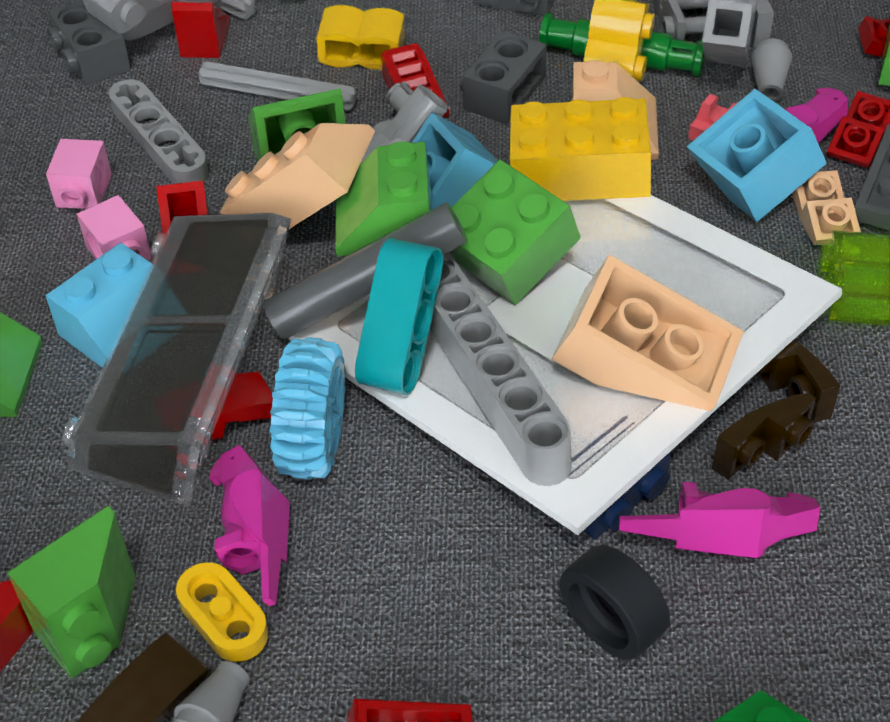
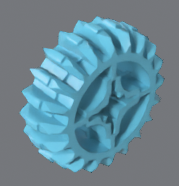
(307, 408)

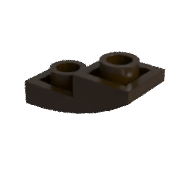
(802, 373)
(766, 430)
(149, 685)

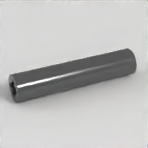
(353, 275)

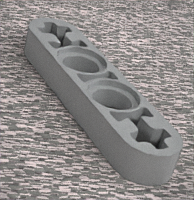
(159, 131)

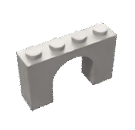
(728, 31)

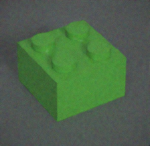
(512, 231)

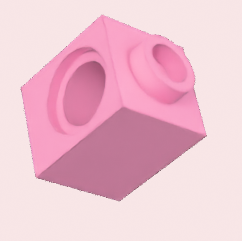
(79, 173)
(112, 223)

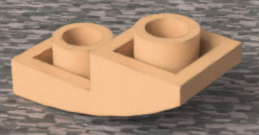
(824, 207)

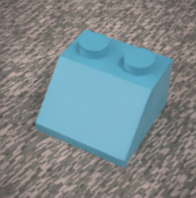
(758, 154)
(453, 158)
(97, 300)

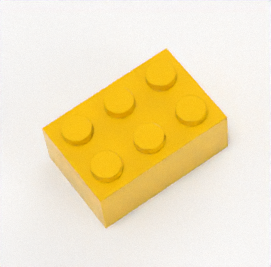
(584, 147)

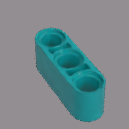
(398, 316)

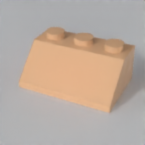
(303, 175)

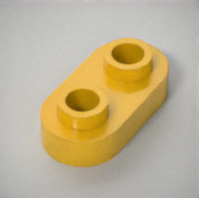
(225, 614)

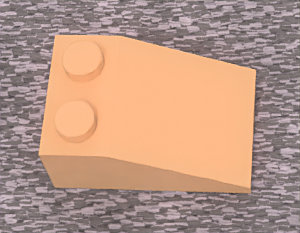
(647, 339)

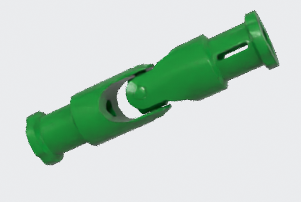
(661, 50)

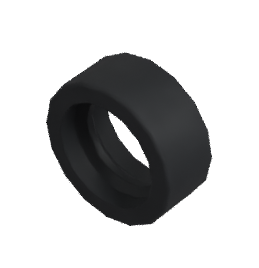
(614, 601)

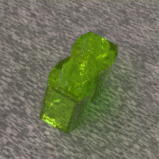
(862, 269)

